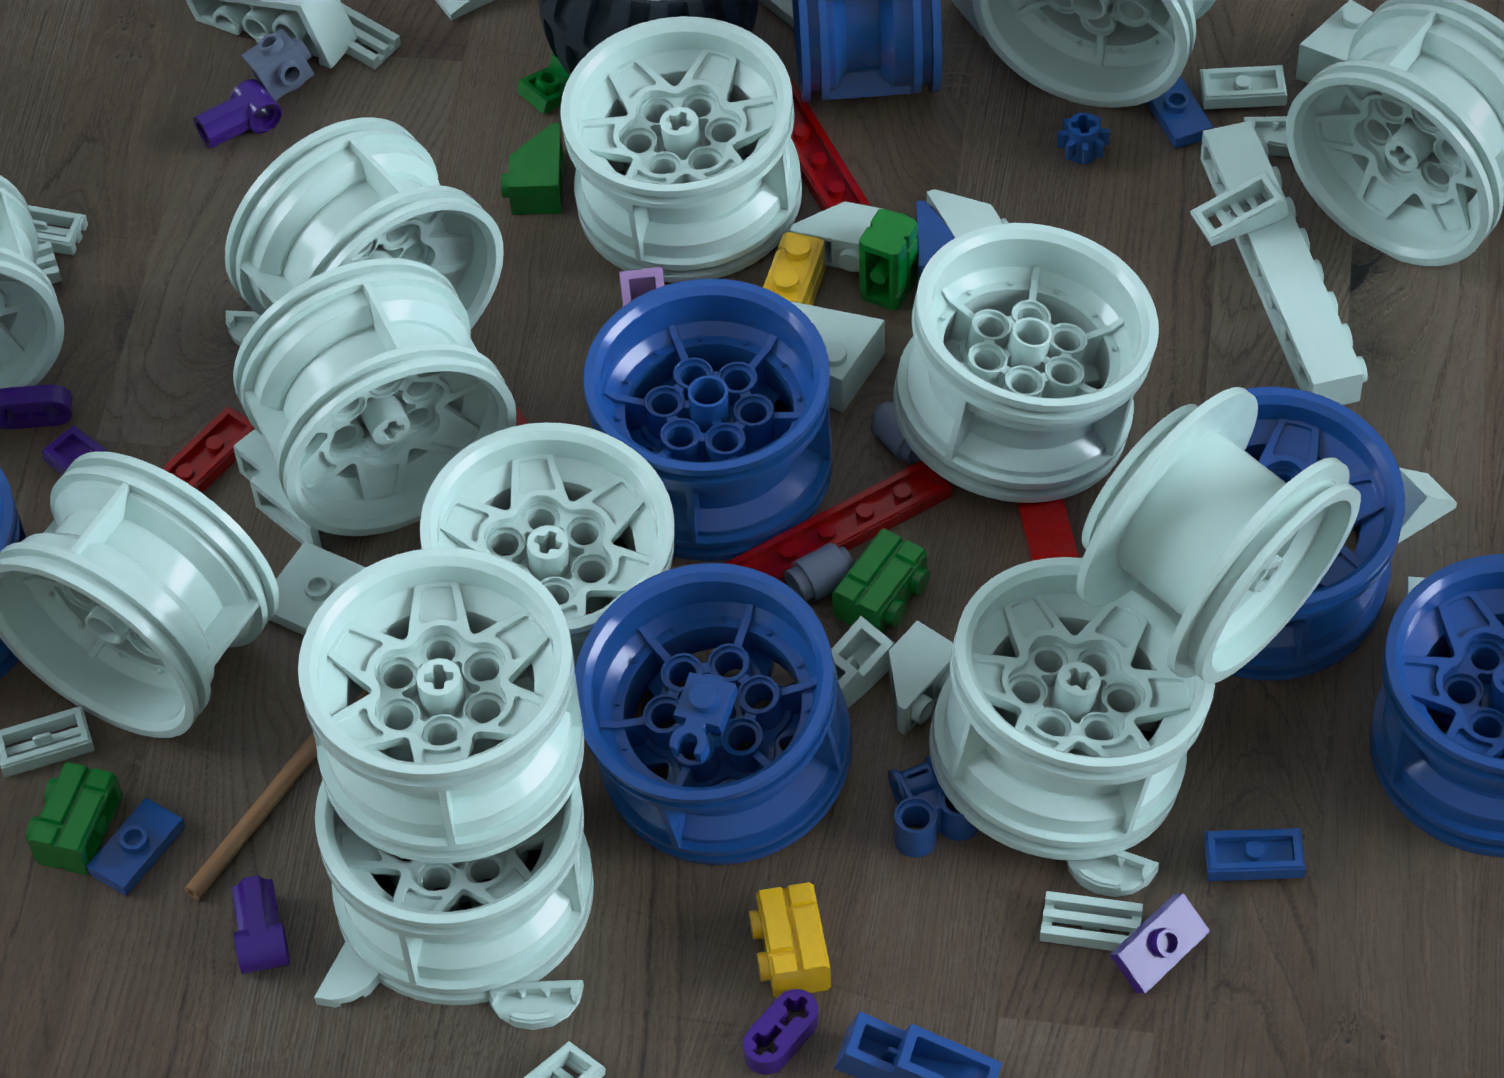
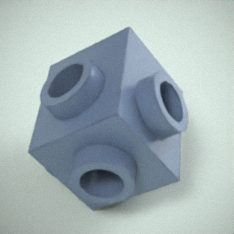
(279, 63)

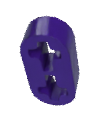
(35, 406)
(789, 1037)

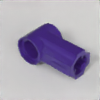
(247, 109)
(260, 935)

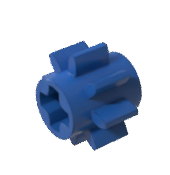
(1083, 138)

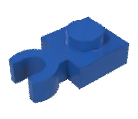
(702, 709)

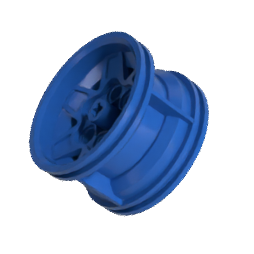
(867, 47)
(695, 391)
(1288, 436)
(1430, 660)
(735, 801)

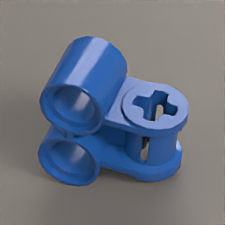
(924, 805)

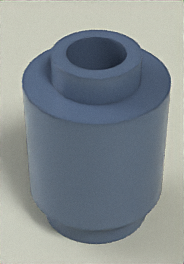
(887, 431)
(819, 572)

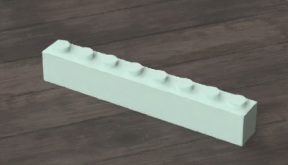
(1286, 274)

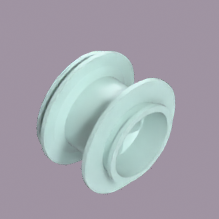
(1215, 534)

